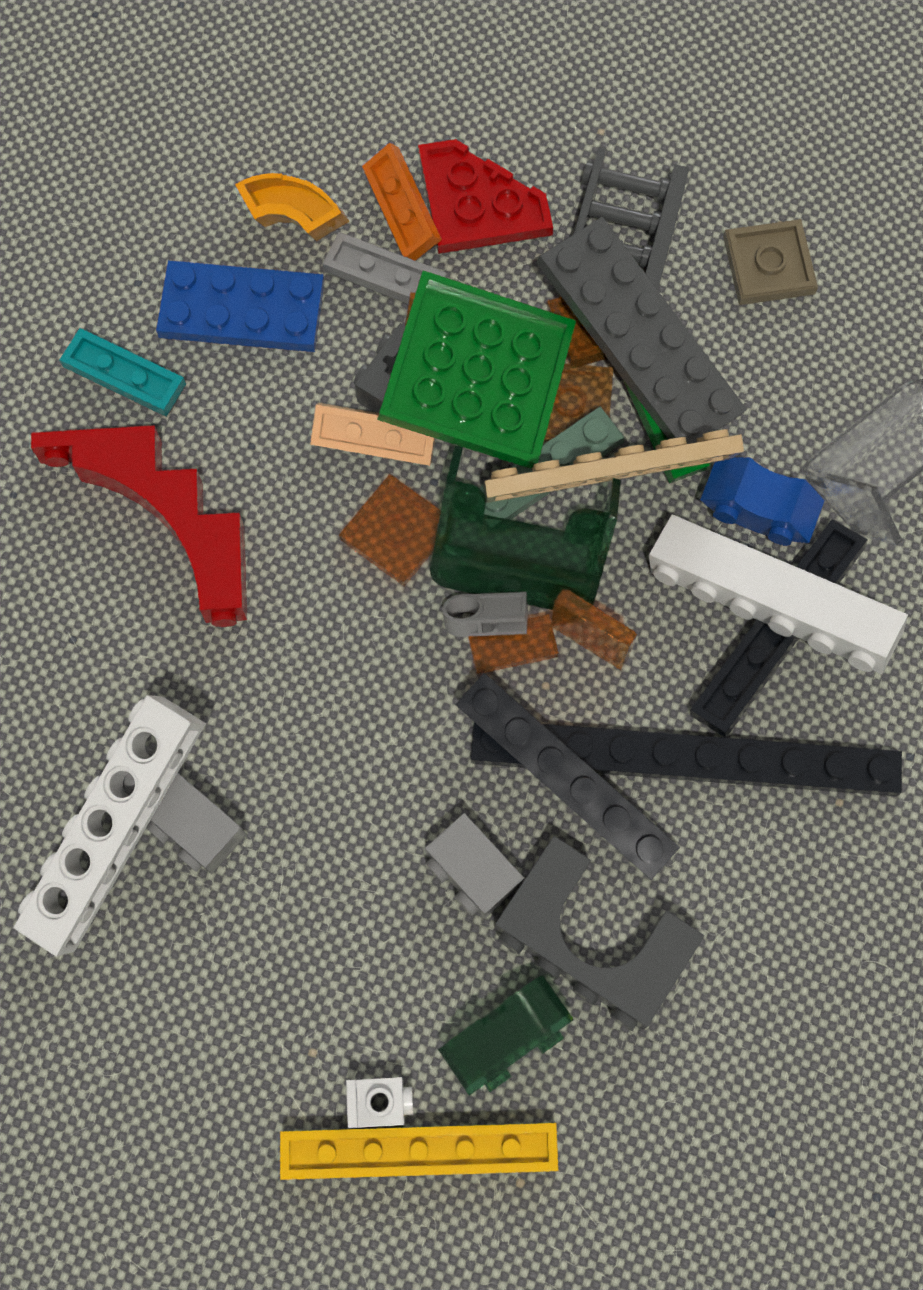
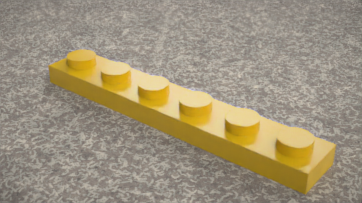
(418, 1151)

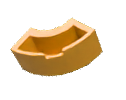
(291, 200)

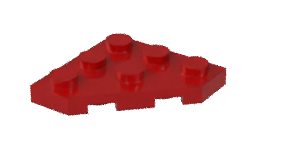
(478, 200)

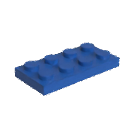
(240, 306)

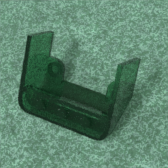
(505, 555)

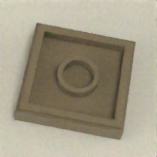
(770, 262)

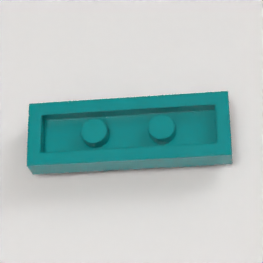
(123, 372)

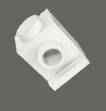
(359, 1106)

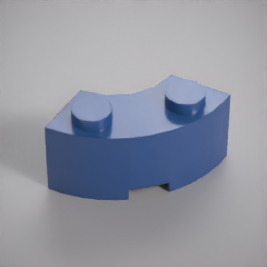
(762, 500)

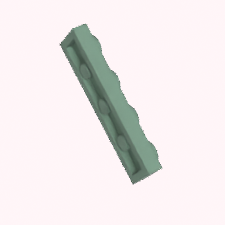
(587, 436)

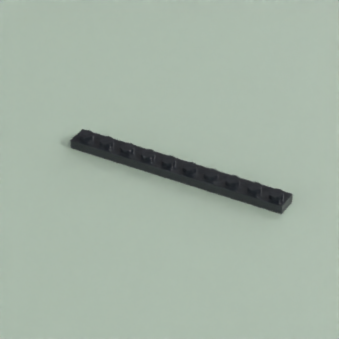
(717, 759)

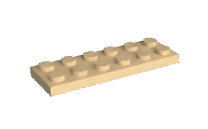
(627, 463)

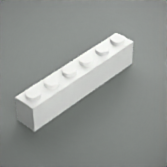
(777, 594)

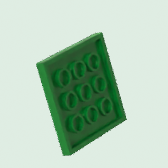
(477, 370)

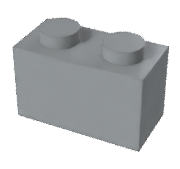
(472, 867)

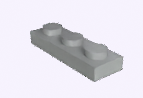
(375, 267)

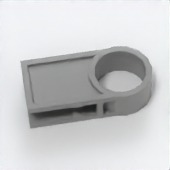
(492, 614)

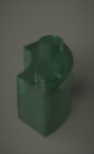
(505, 1035)

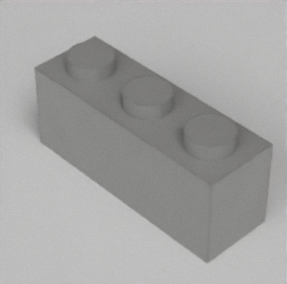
(192, 823)

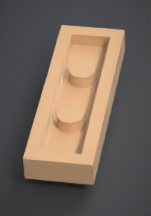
(364, 434)

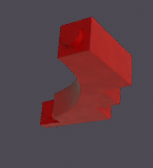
(131, 465)

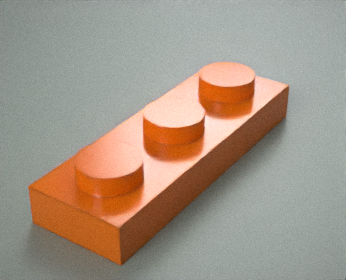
(401, 202)

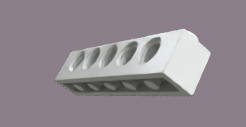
(41, 915)

